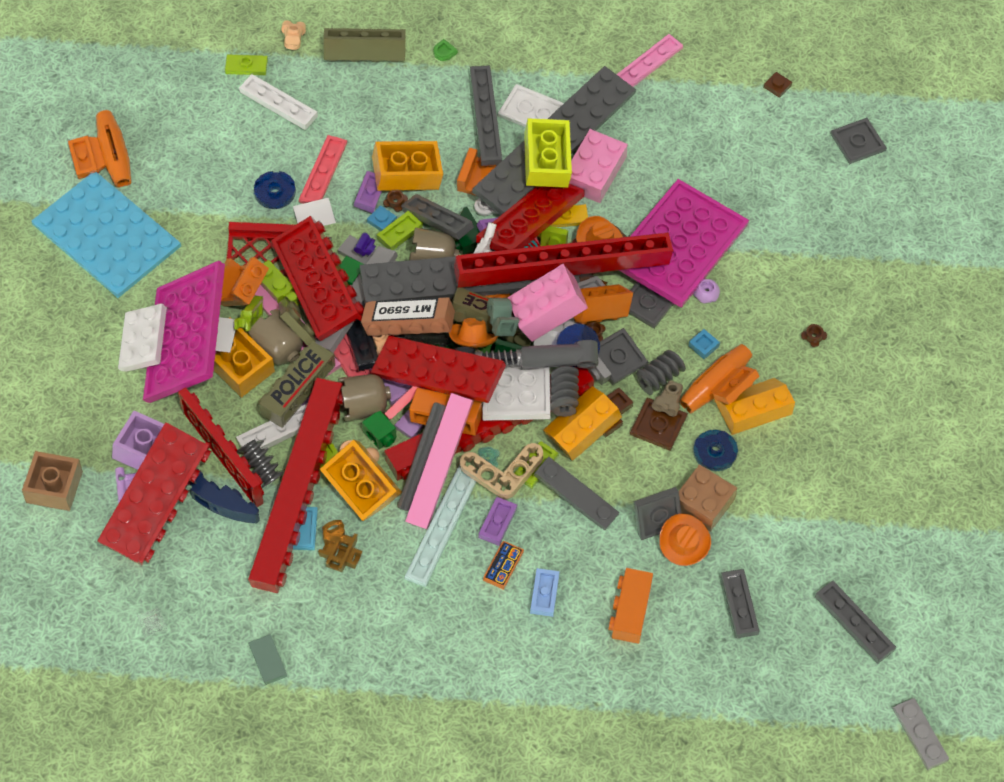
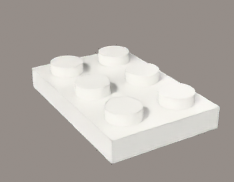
(142, 338)

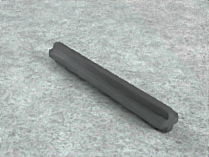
(421, 456)

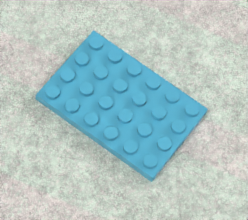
(106, 234)

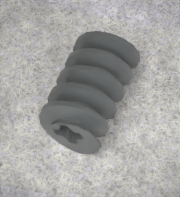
(659, 371)
(564, 391)
(260, 461)

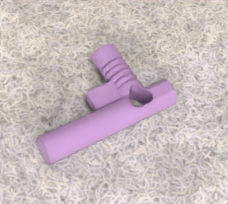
(122, 485)

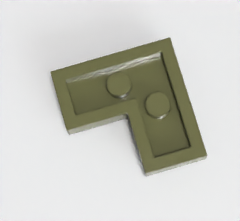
(290, 314)

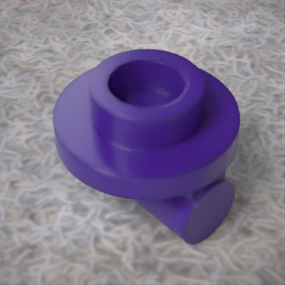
(365, 245)

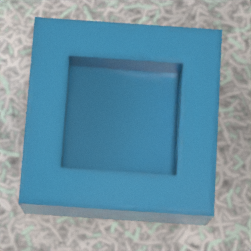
(381, 218)
(704, 344)

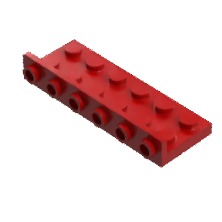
(318, 277)
(154, 494)

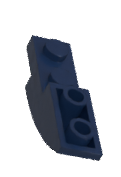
(223, 501)

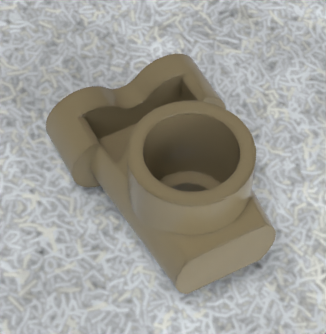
(669, 399)

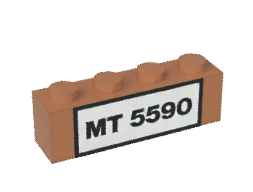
(408, 316)

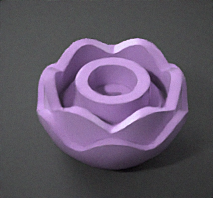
(707, 296)

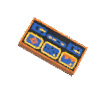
(503, 565)

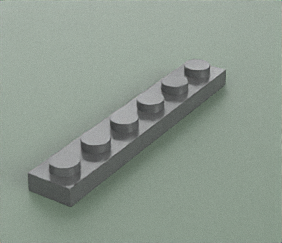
(485, 115)

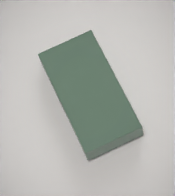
(267, 659)

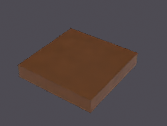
(657, 426)

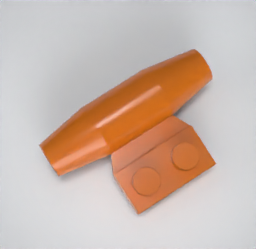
(103, 151)
(722, 380)

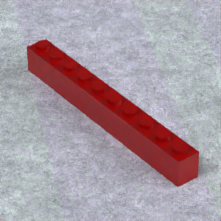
(577, 257)
(402, 455)
(297, 486)

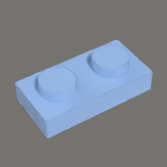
(544, 592)

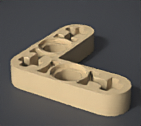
(506, 477)

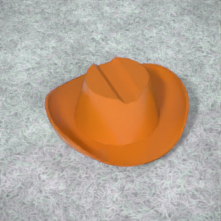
(596, 229)
(472, 334)
(684, 540)

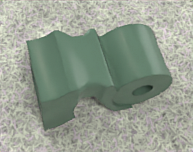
(500, 317)

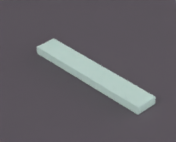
(440, 529)

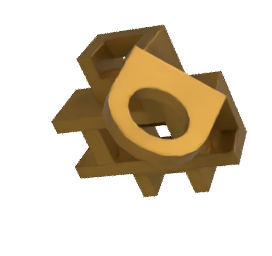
(333, 540)

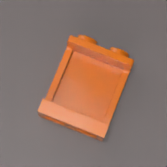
(472, 172)
(242, 281)

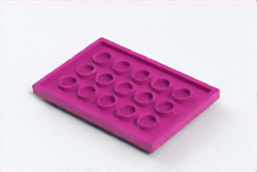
(699, 235)
(188, 332)

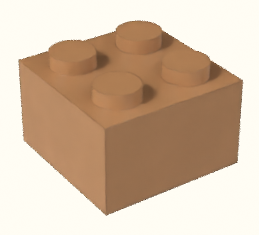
(52, 481)
(706, 496)

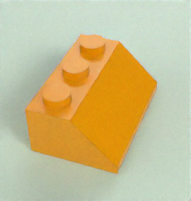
(758, 406)
(592, 419)
(360, 480)

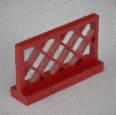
(255, 232)

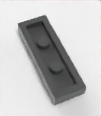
(739, 603)

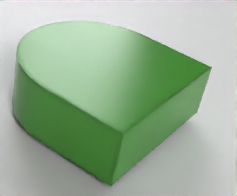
(444, 50)

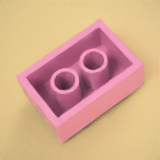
(597, 164)
(547, 302)

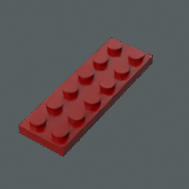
(532, 216)
(438, 369)
(223, 449)

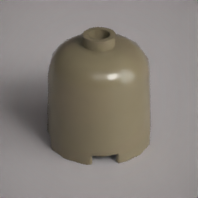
(432, 245)
(277, 338)
(363, 396)

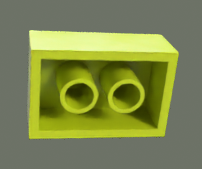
(547, 152)

